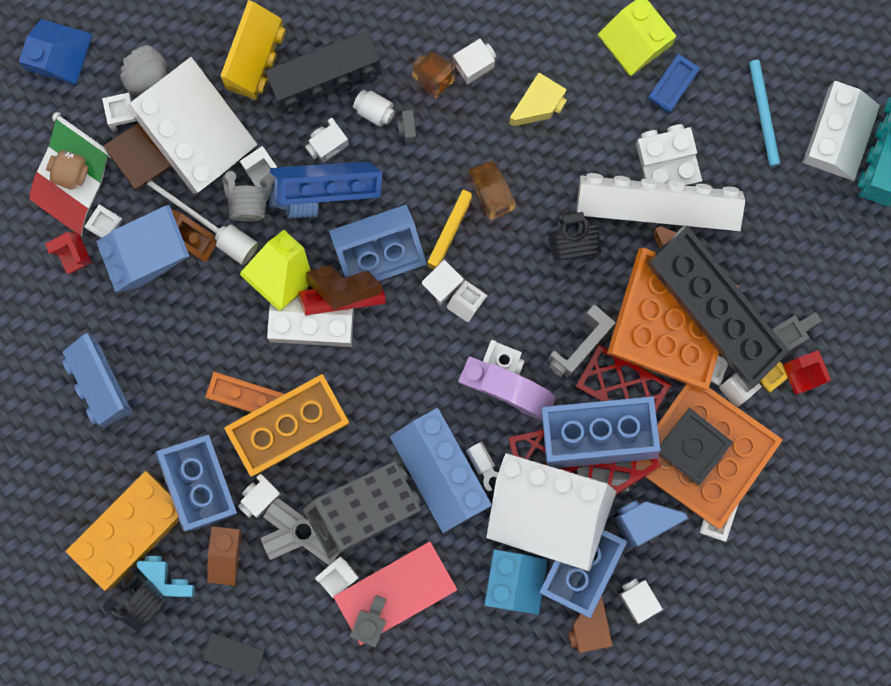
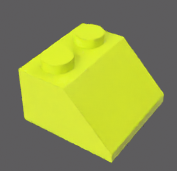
(637, 36)

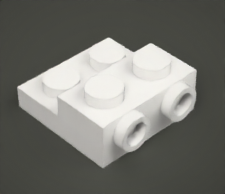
(669, 156)

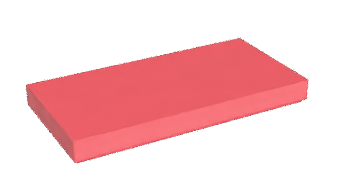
(407, 585)

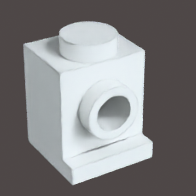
(327, 142)
(497, 350)
(258, 497)

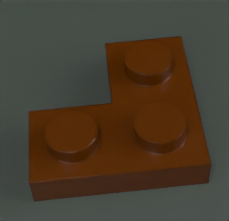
(342, 291)

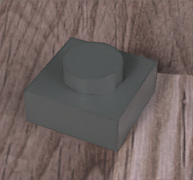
(407, 126)

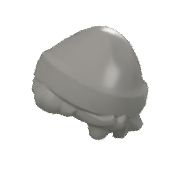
(142, 69)

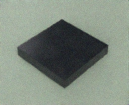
(694, 446)

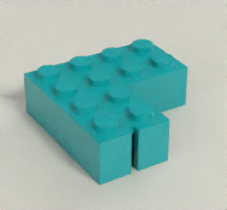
(876, 181)

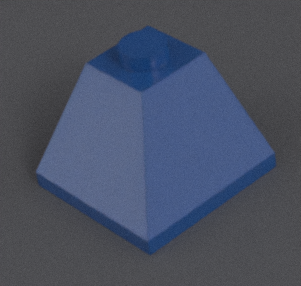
(55, 51)

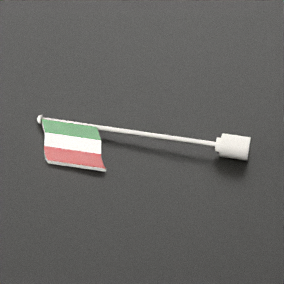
(73, 205)

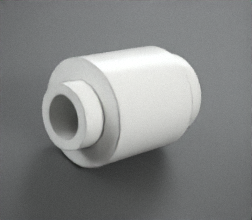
(374, 107)

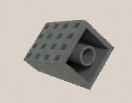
(362, 509)

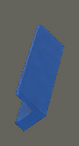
(327, 182)

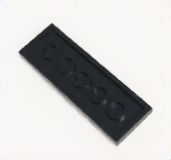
(717, 307)

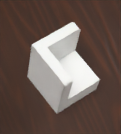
(116, 110)
(258, 165)
(442, 282)
(337, 577)

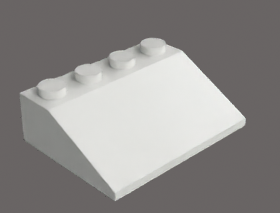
(192, 125)
(549, 511)

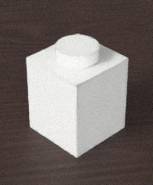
(474, 60)
(639, 600)

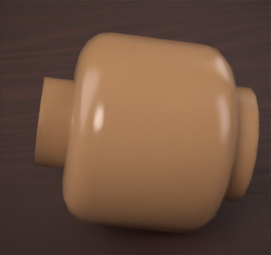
(67, 169)

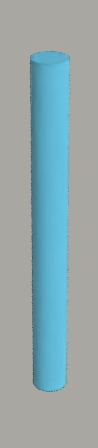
(764, 113)

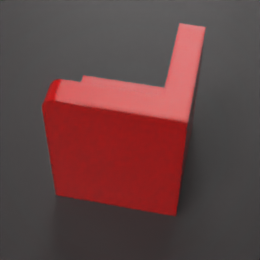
(70, 251)
(806, 372)

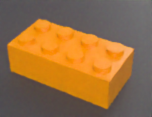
(286, 425)
(125, 532)

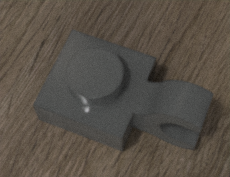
(794, 332)
(369, 625)

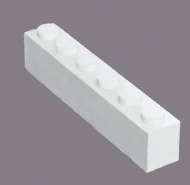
(660, 202)

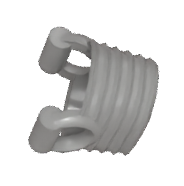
(247, 202)

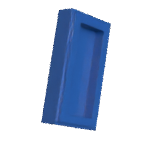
(673, 83)

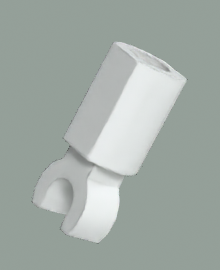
(482, 463)

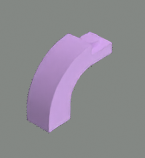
(506, 386)

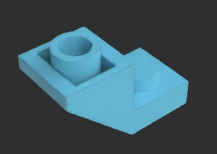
(158, 574)

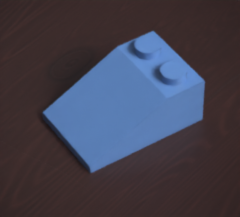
(142, 249)

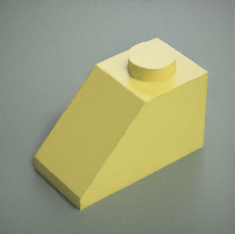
(539, 102)

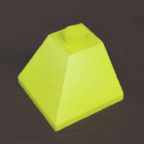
(279, 270)

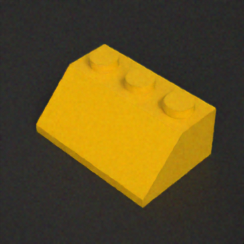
(253, 51)

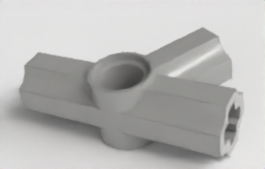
(285, 538)

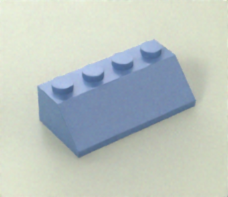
(600, 432)
(440, 470)

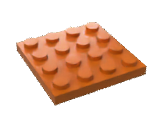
(659, 332)
(734, 472)

